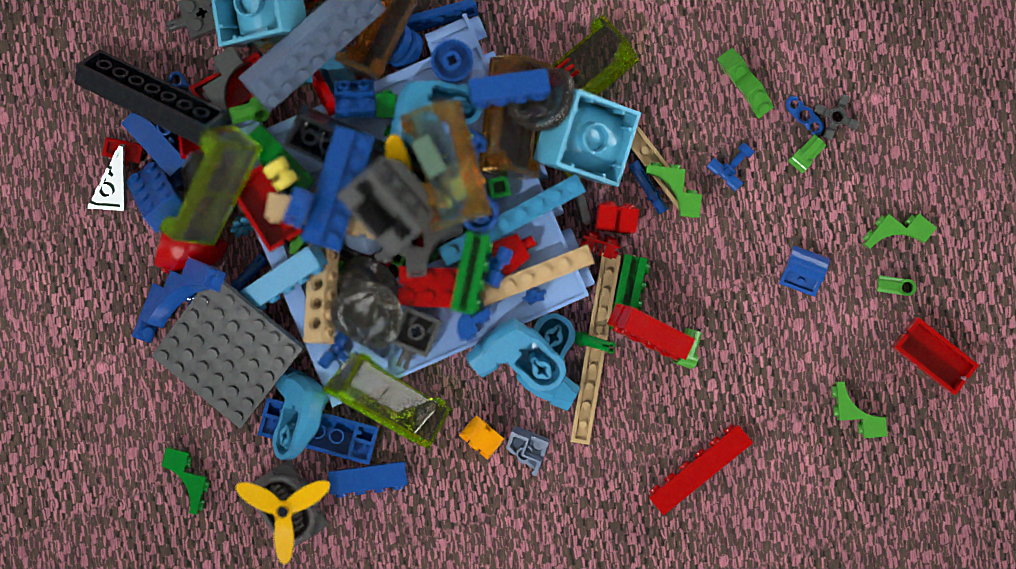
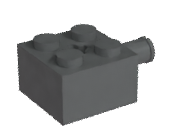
(190, 18)
(416, 345)

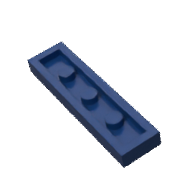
(442, 15)

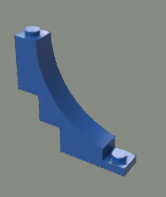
(178, 287)

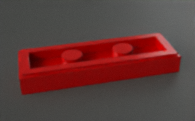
(323, 93)

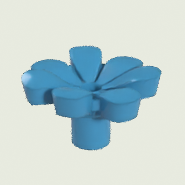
(241, 226)

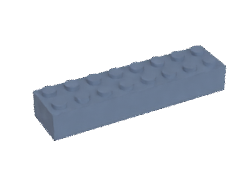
(308, 48)

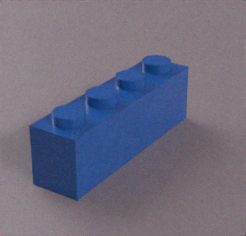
(508, 88)
(159, 147)
(368, 477)

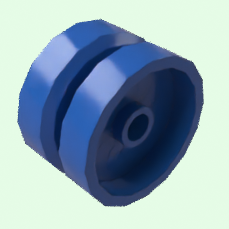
(448, 49)
(406, 50)

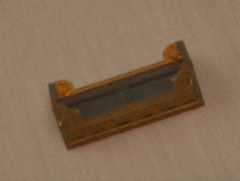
(377, 40)
(508, 143)

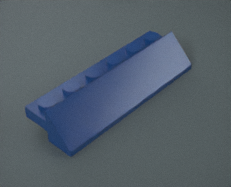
(343, 163)
(334, 437)

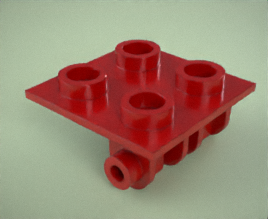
(610, 242)

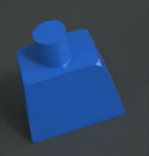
(298, 207)

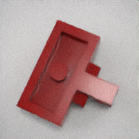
(133, 151)

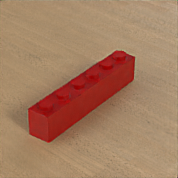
(700, 469)

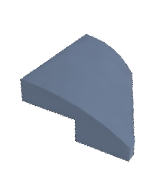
(522, 445)

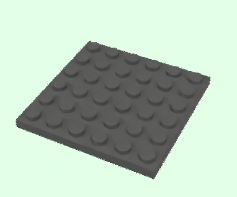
(227, 352)

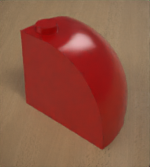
(174, 254)

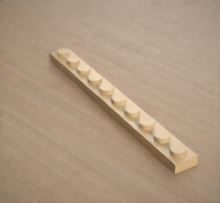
(593, 357)

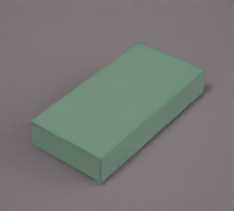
(428, 156)

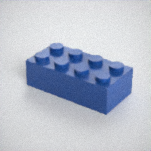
(154, 194)

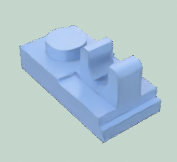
(375, 358)

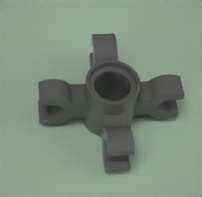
(823, 111)

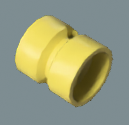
(280, 174)

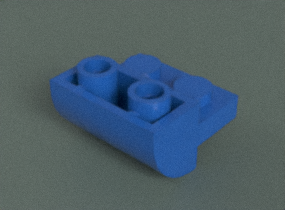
(355, 99)
(804, 271)
(467, 324)

